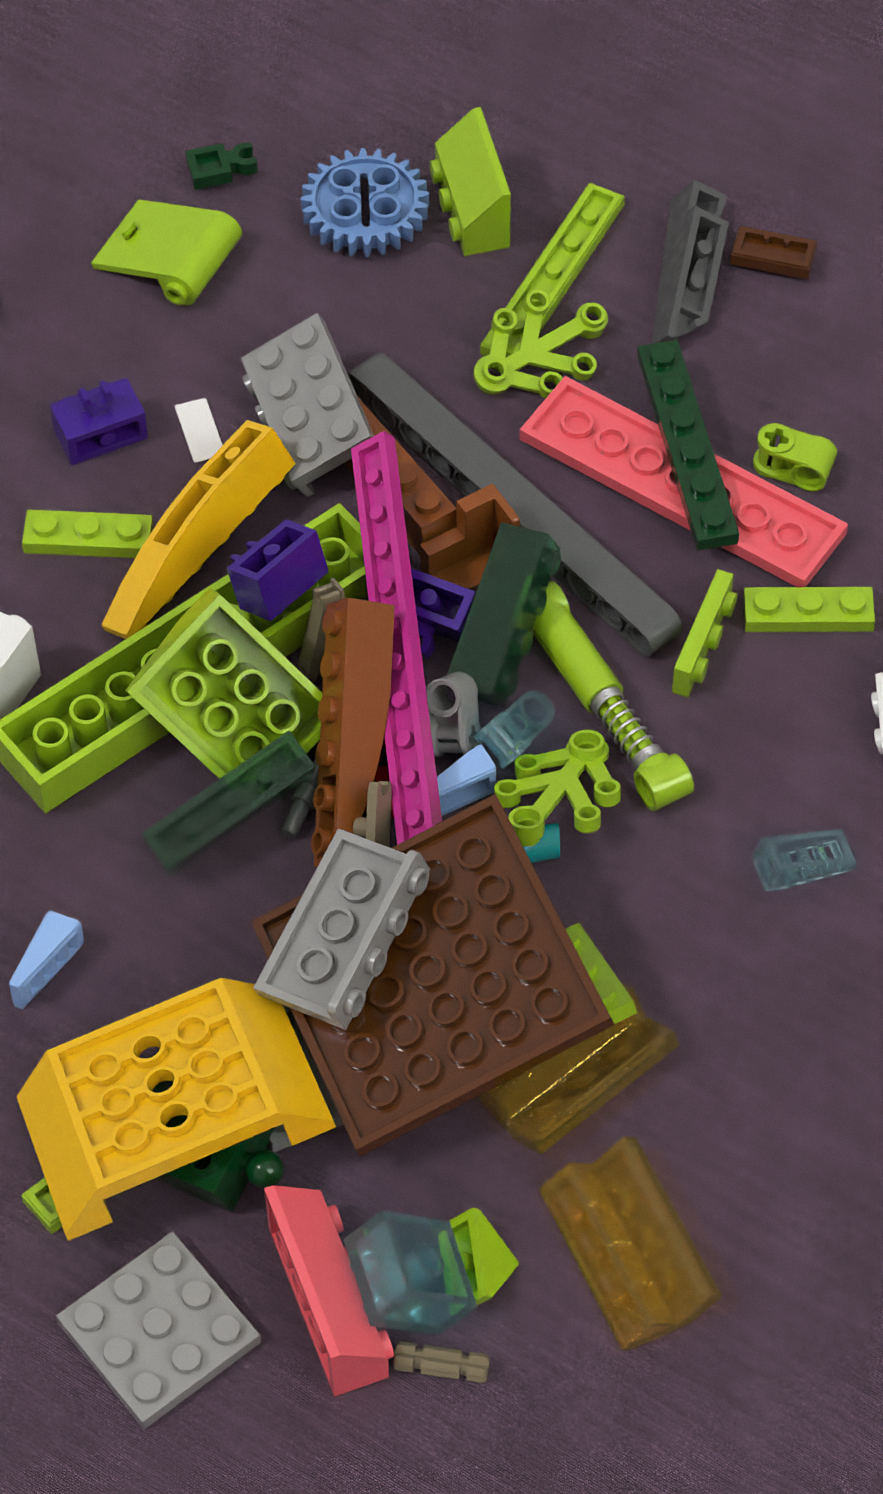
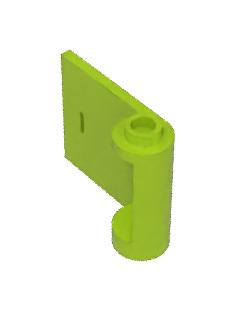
(172, 245)

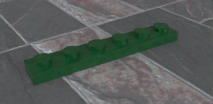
(687, 445)

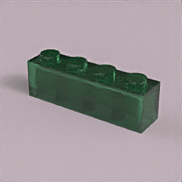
(505, 611)
(228, 803)

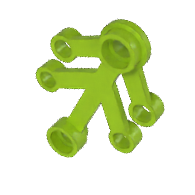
(537, 351)
(583, 751)

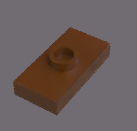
(773, 252)

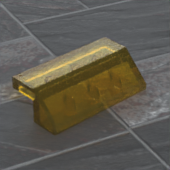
(571, 1086)
(630, 1244)

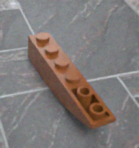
(424, 504)
(351, 712)

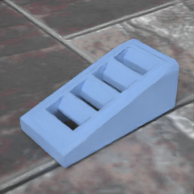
(466, 780)
(48, 952)

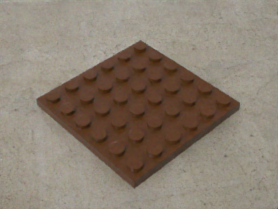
(467, 989)

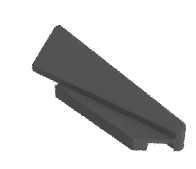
(690, 261)

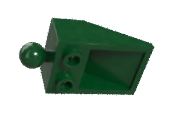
(224, 1174)

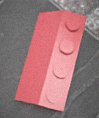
(326, 1288)

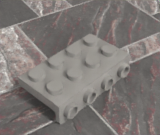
(307, 400)
(343, 928)

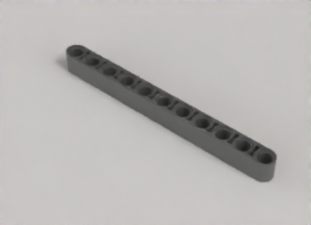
(471, 464)

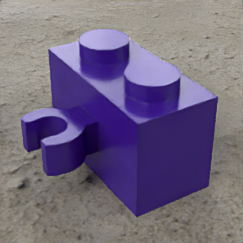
(98, 420)
(277, 569)
(439, 609)

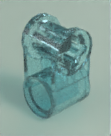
(517, 726)

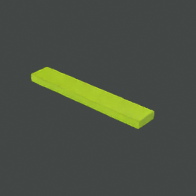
(562, 258)

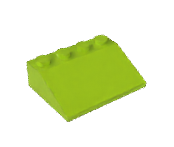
(225, 688)

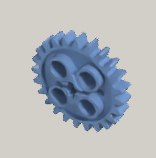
(395, 202)

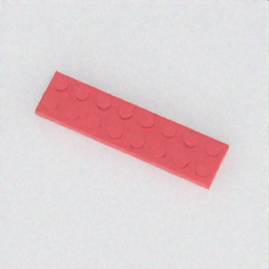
(630, 457)

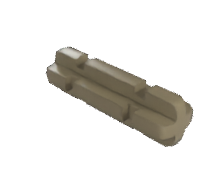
(441, 1362)

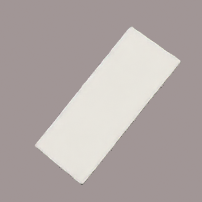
(199, 429)

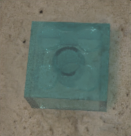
(410, 1273)

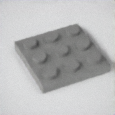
(158, 1330)

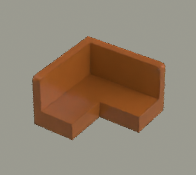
(464, 550)

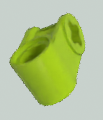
(798, 458)

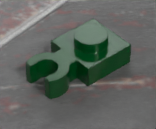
(215, 166)

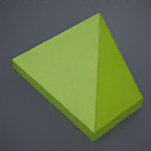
(483, 1254)

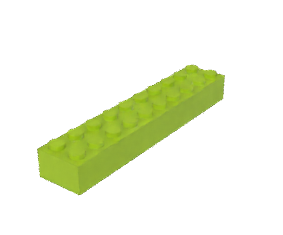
(94, 725)

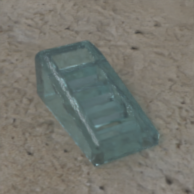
(778, 870)

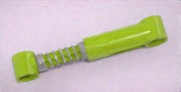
(657, 775)

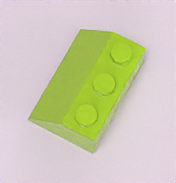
(472, 186)

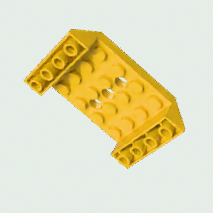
(107, 1131)

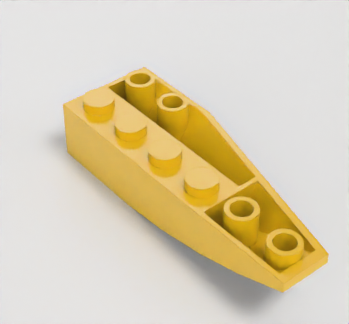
(198, 523)

